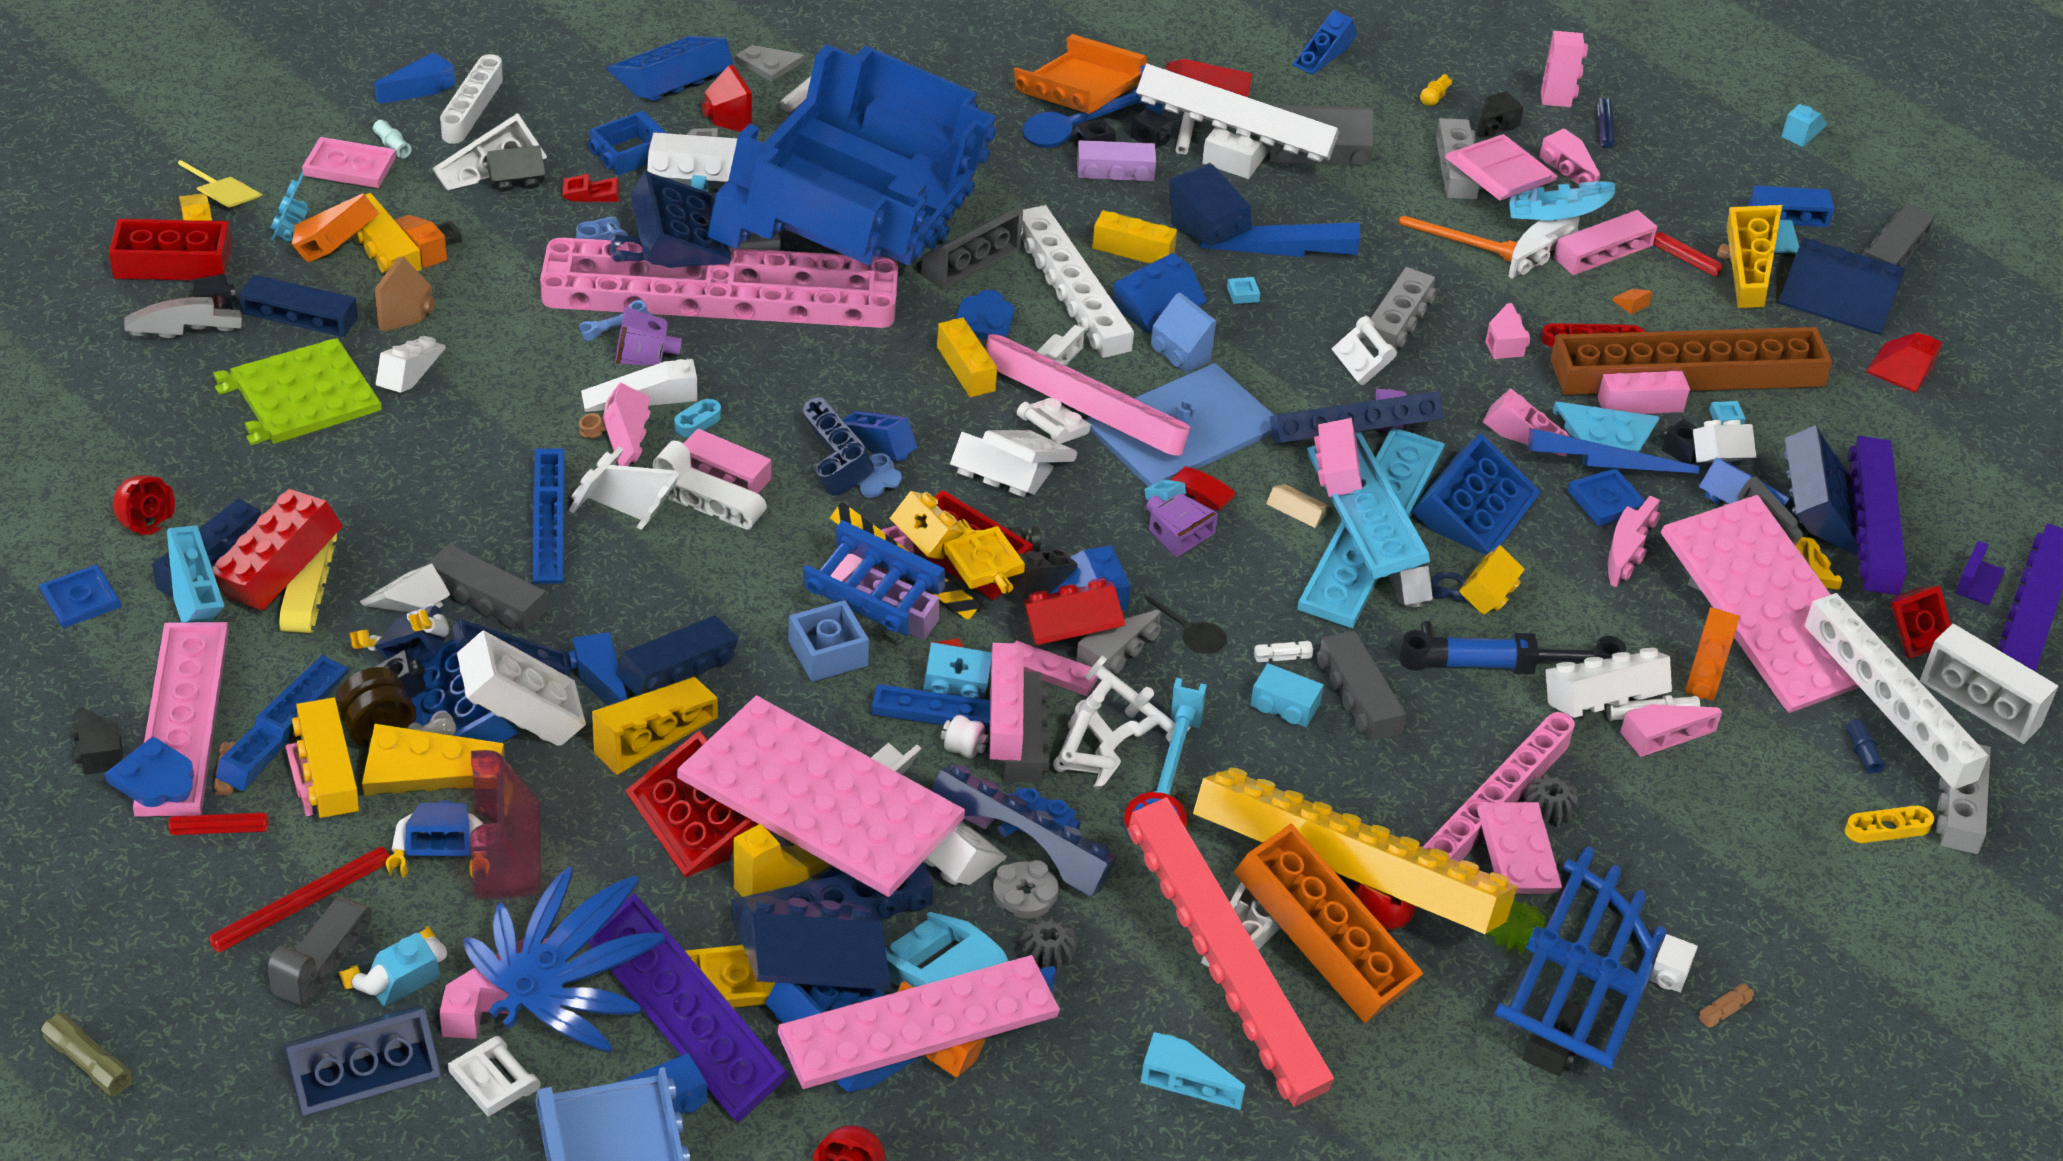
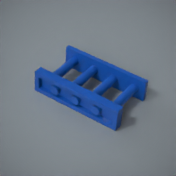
(879, 553)

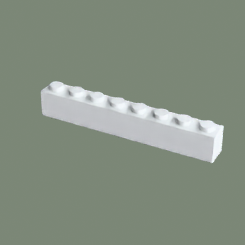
(1238, 112)

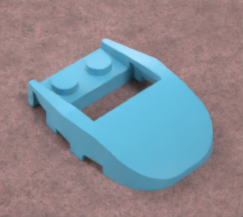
(1561, 203)
(971, 954)

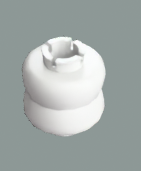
(964, 736)

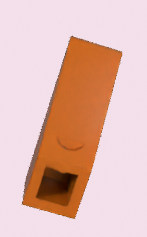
(332, 227)

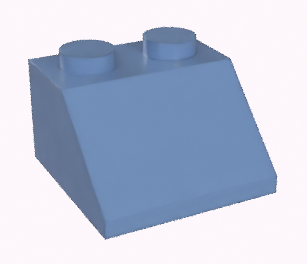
(1184, 334)

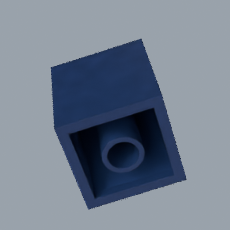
(1208, 205)

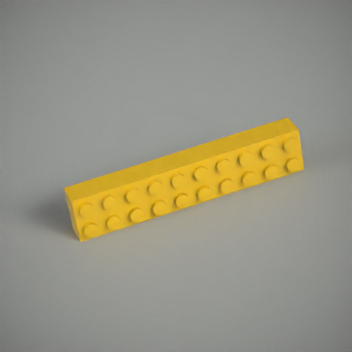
(1360, 850)

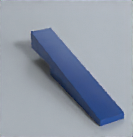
(1295, 239)
(1603, 455)
(548, 516)
(274, 724)

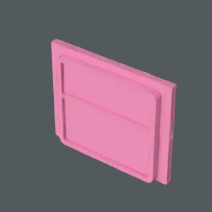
(1501, 167)

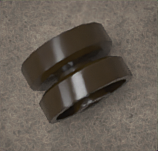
(372, 699)

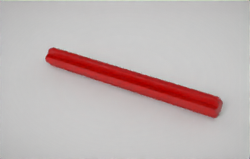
(298, 899)

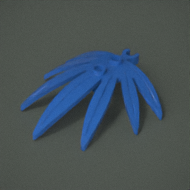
(539, 972)

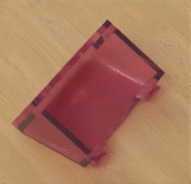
(509, 848)

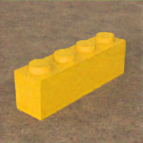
(386, 240)
(326, 757)

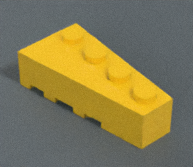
(1752, 244)
(650, 722)
(419, 760)

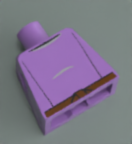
(644, 339)
(1180, 522)

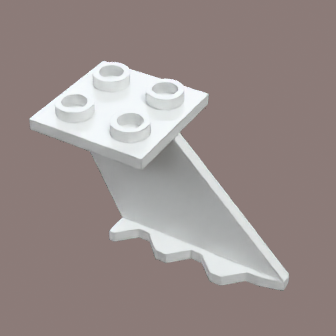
(625, 488)

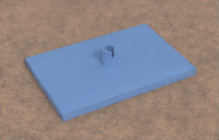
(1220, 420)

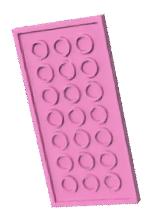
(1757, 572)
(822, 795)

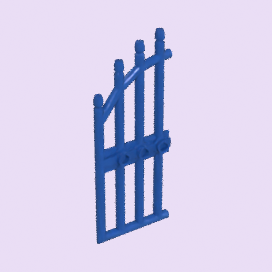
(1578, 960)

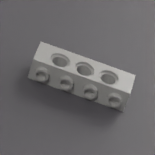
(1451, 136)
(1402, 307)
(1964, 812)

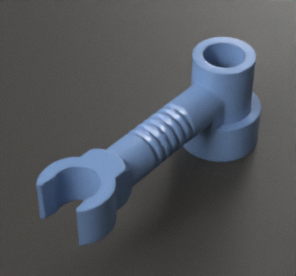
(591, 330)

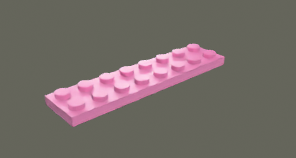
(187, 703)
(917, 1021)

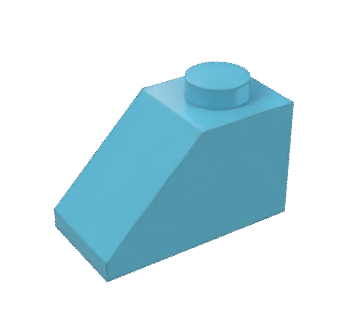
(1803, 125)

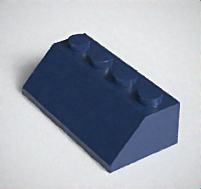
(361, 1059)

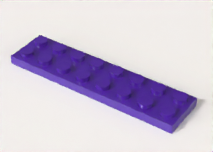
(694, 1013)

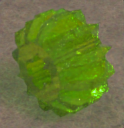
(1519, 926)

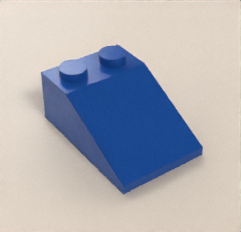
(1100, 563)

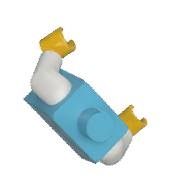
(399, 968)

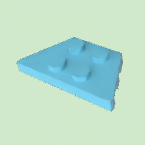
(1607, 426)

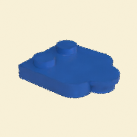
(987, 314)
(153, 774)

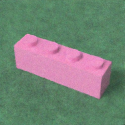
(1605, 242)
(1006, 701)

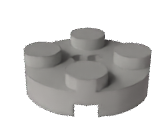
(1030, 874)

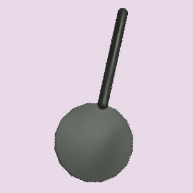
(1199, 636)

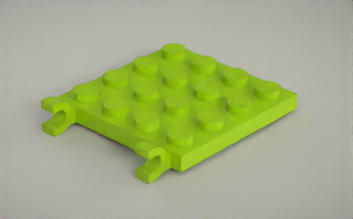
(300, 391)

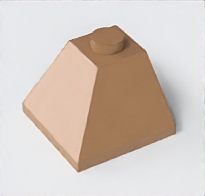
(402, 297)

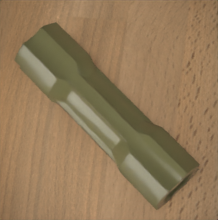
(103, 1068)

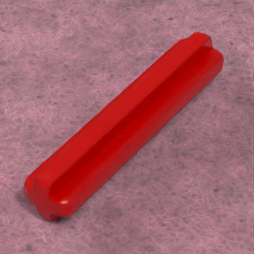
(1687, 254)
(218, 823)

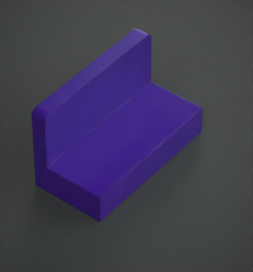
(1979, 577)

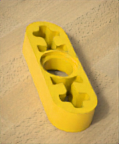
(1897, 816)

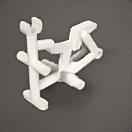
(1106, 760)

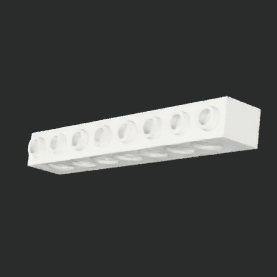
(1075, 283)
(1896, 691)

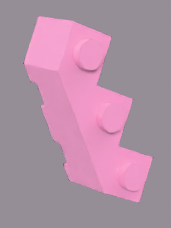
(467, 999)

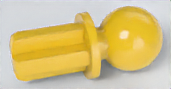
(1435, 91)

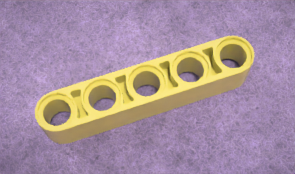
(305, 592)

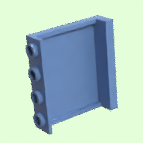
(613, 1122)

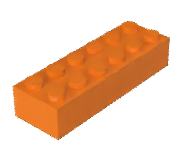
(1328, 923)

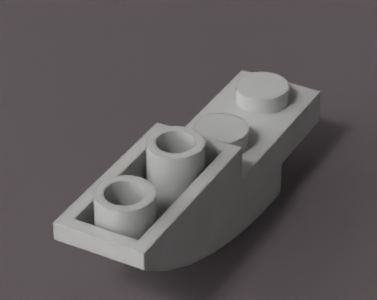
(170, 316)

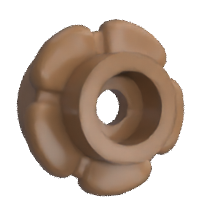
(591, 426)

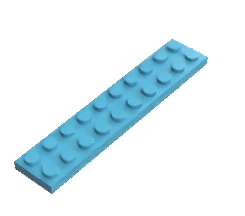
(1342, 578)

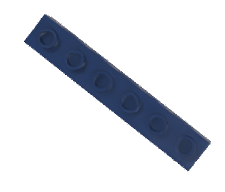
(1364, 415)
(844, 889)

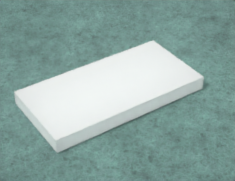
(1029, 446)

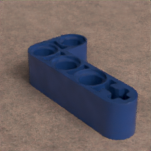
(848, 458)

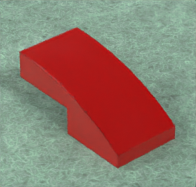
(584, 190)
(1205, 488)

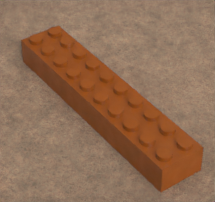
(1706, 357)

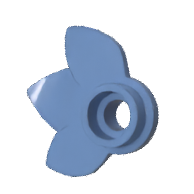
(882, 476)

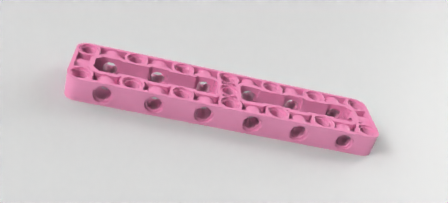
(751, 287)

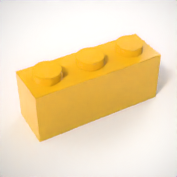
(1133, 237)
(967, 357)

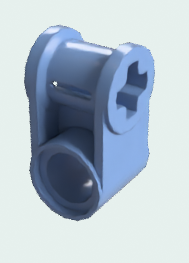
(600, 229)

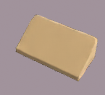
(1298, 505)

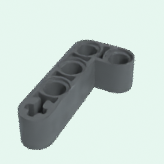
(301, 972)

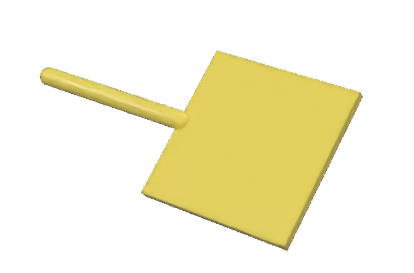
(226, 191)

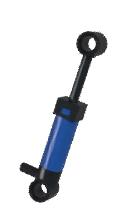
(1521, 653)

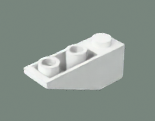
(405, 364)

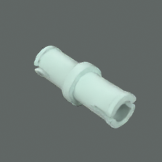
(392, 138)

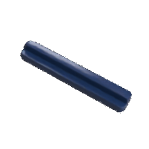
(1606, 125)

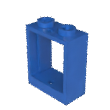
(619, 131)

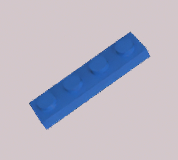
(928, 706)

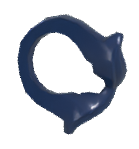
(621, 255)
(1441, 592)

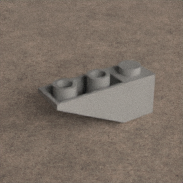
(1120, 642)

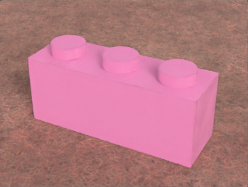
(1563, 68)
(1644, 392)
(1338, 457)
(728, 461)

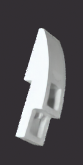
(1537, 242)

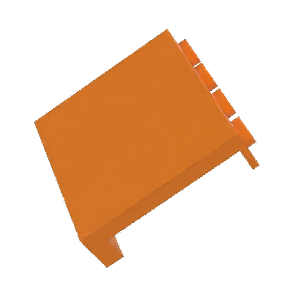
(1084, 76)

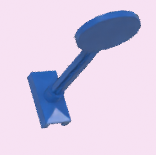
(1054, 129)

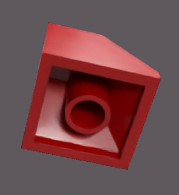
(729, 101)
(1906, 360)
(1920, 618)

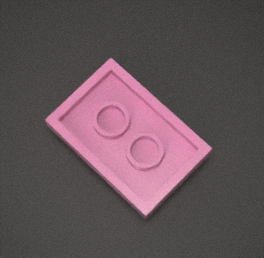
(349, 162)
(1520, 846)

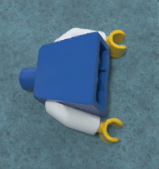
(433, 831)

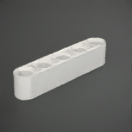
(471, 98)

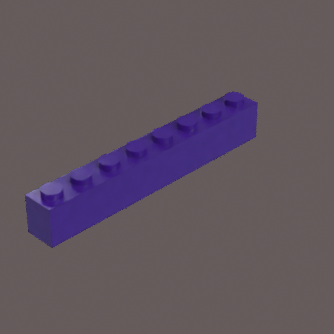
(1877, 515)
(2036, 599)

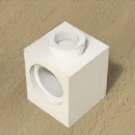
(1673, 963)

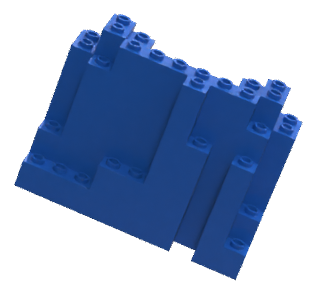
(892, 138)

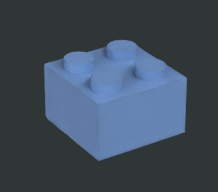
(828, 640)

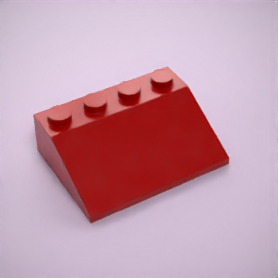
(686, 821)

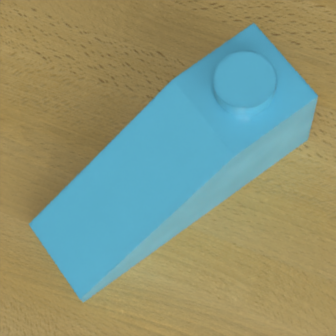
(192, 576)
(1186, 1070)

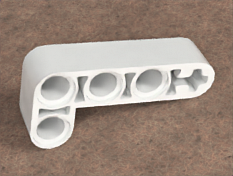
(708, 492)

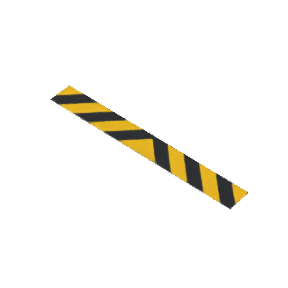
(950, 595)

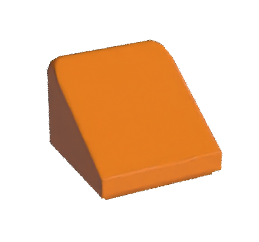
(1633, 300)

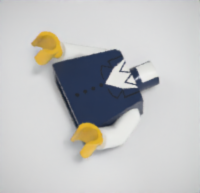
(416, 632)

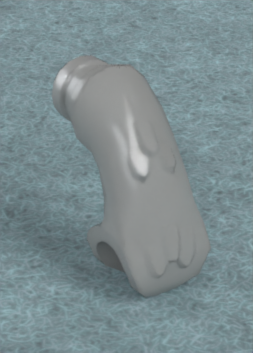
(440, 723)

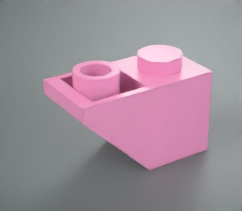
(1507, 335)

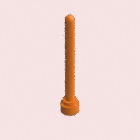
(1504, 249)

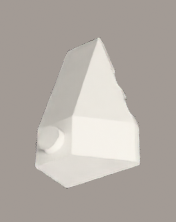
(470, 163)
(662, 382)

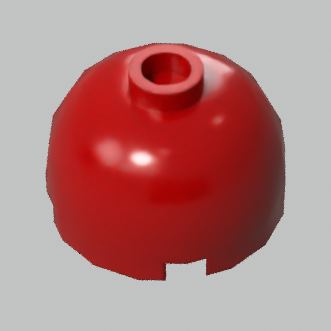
(142, 498)
(1387, 909)
(850, 1144)

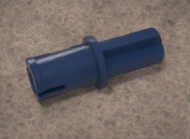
(1865, 747)

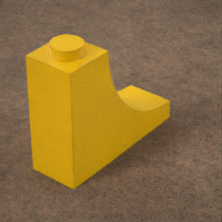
(767, 866)

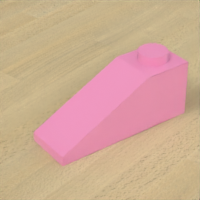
(1663, 726)

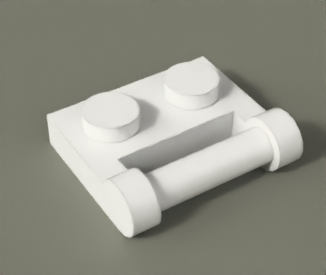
(1356, 355)
(1054, 419)
(485, 1082)

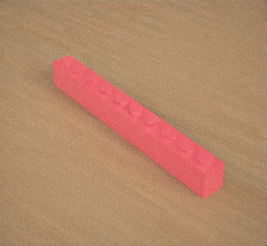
(1230, 953)

